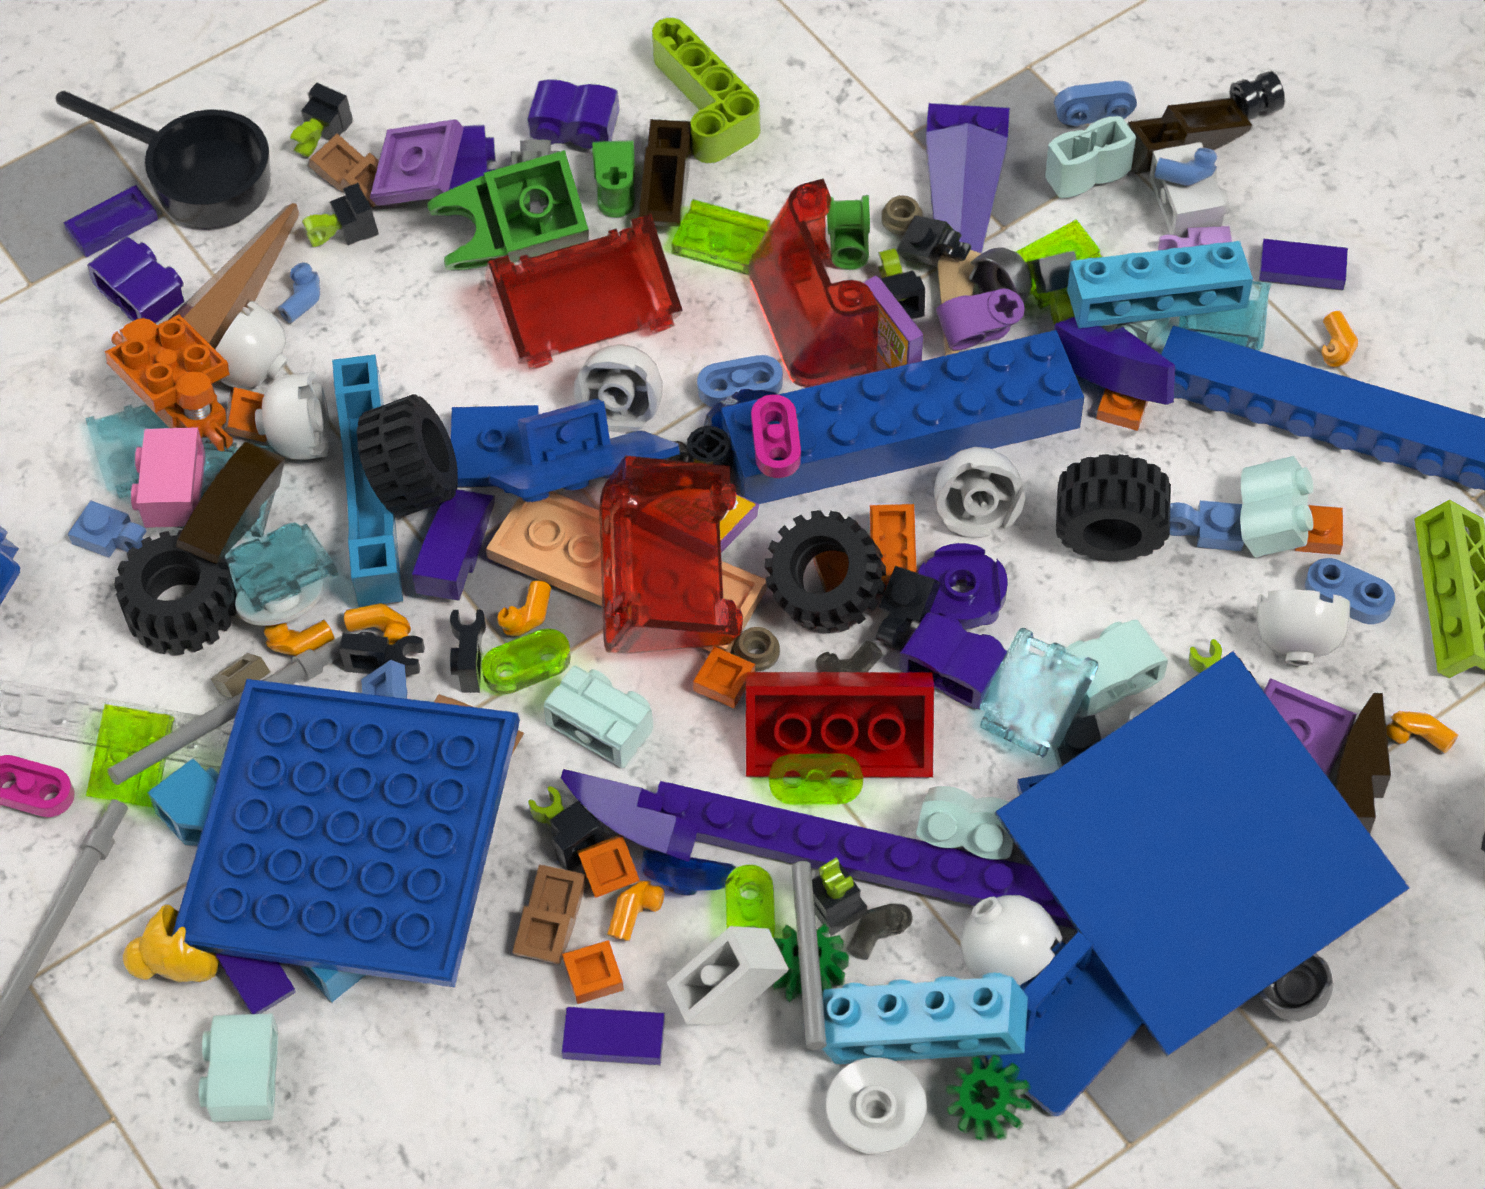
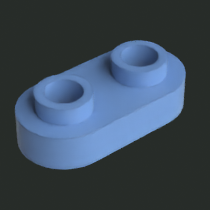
(1094, 102)
(739, 375)
(1352, 585)

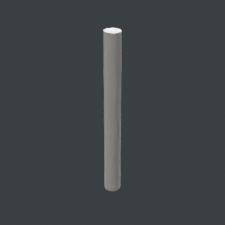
(808, 956)

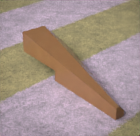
(239, 280)

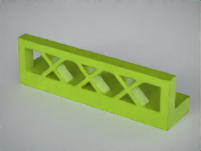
(1453, 586)

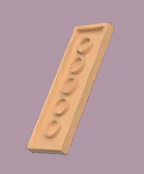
(561, 546)

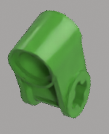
(614, 176)
(848, 231)

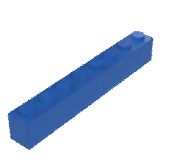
(1328, 407)

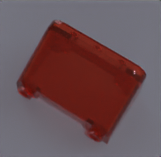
(584, 293)
(818, 326)
(665, 556)

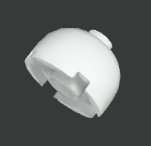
(253, 348)
(625, 382)
(294, 416)
(978, 492)
(1302, 624)
(1008, 938)

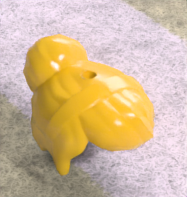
(167, 954)

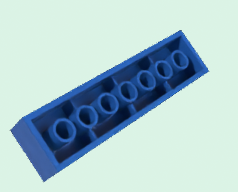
(915, 415)

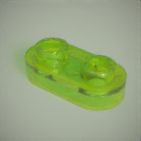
(525, 662)
(815, 780)
(750, 912)

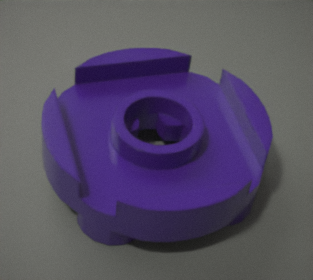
(969, 563)

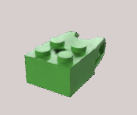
(500, 211)

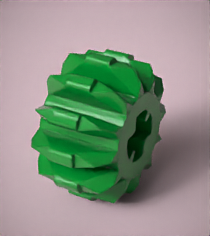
(831, 961)
(975, 1113)

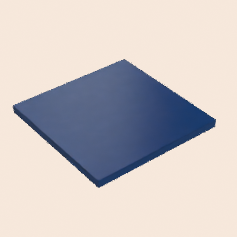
(348, 832)
(1201, 852)

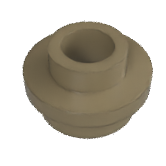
(899, 214)
(758, 639)

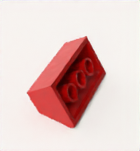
(871, 716)

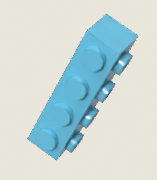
(1159, 284)
(925, 1019)

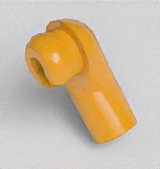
(1343, 340)
(381, 617)
(521, 620)
(293, 642)
(1421, 724)
(630, 904)

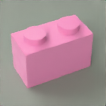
(169, 476)

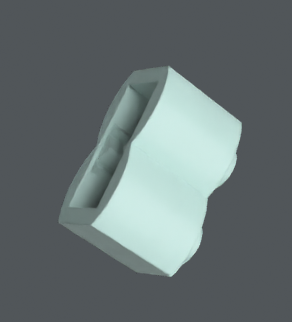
(1090, 156)
(1275, 506)
(1126, 664)
(958, 819)
(240, 1067)

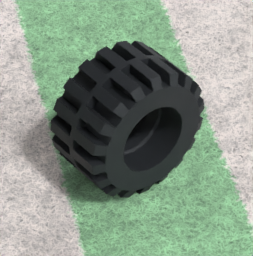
(407, 455)
(1113, 507)
(804, 543)
(181, 621)

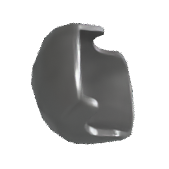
(1002, 270)
(1301, 991)

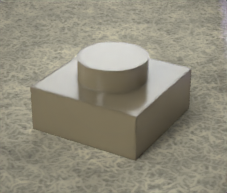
(233, 678)

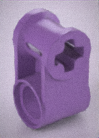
(979, 317)

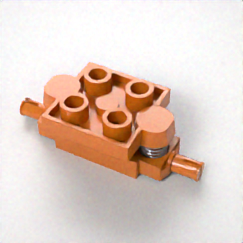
(173, 374)

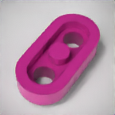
(776, 439)
(32, 785)

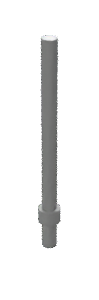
(303, 666)
(95, 847)

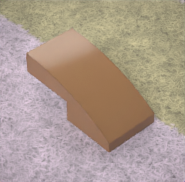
(345, 166)
(550, 914)

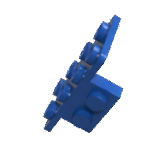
(570, 449)
(1072, 1026)

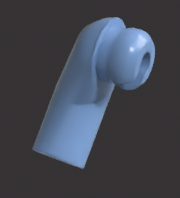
(1190, 172)
(305, 295)

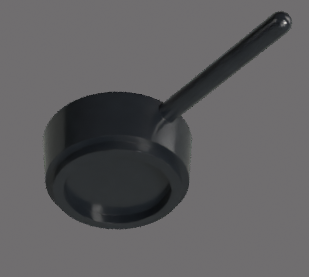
(202, 165)

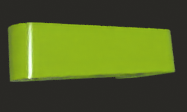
(726, 105)

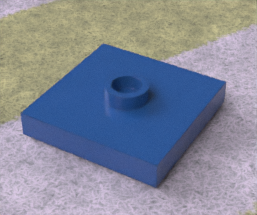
(487, 440)

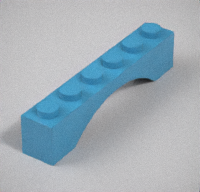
(371, 525)
(183, 805)

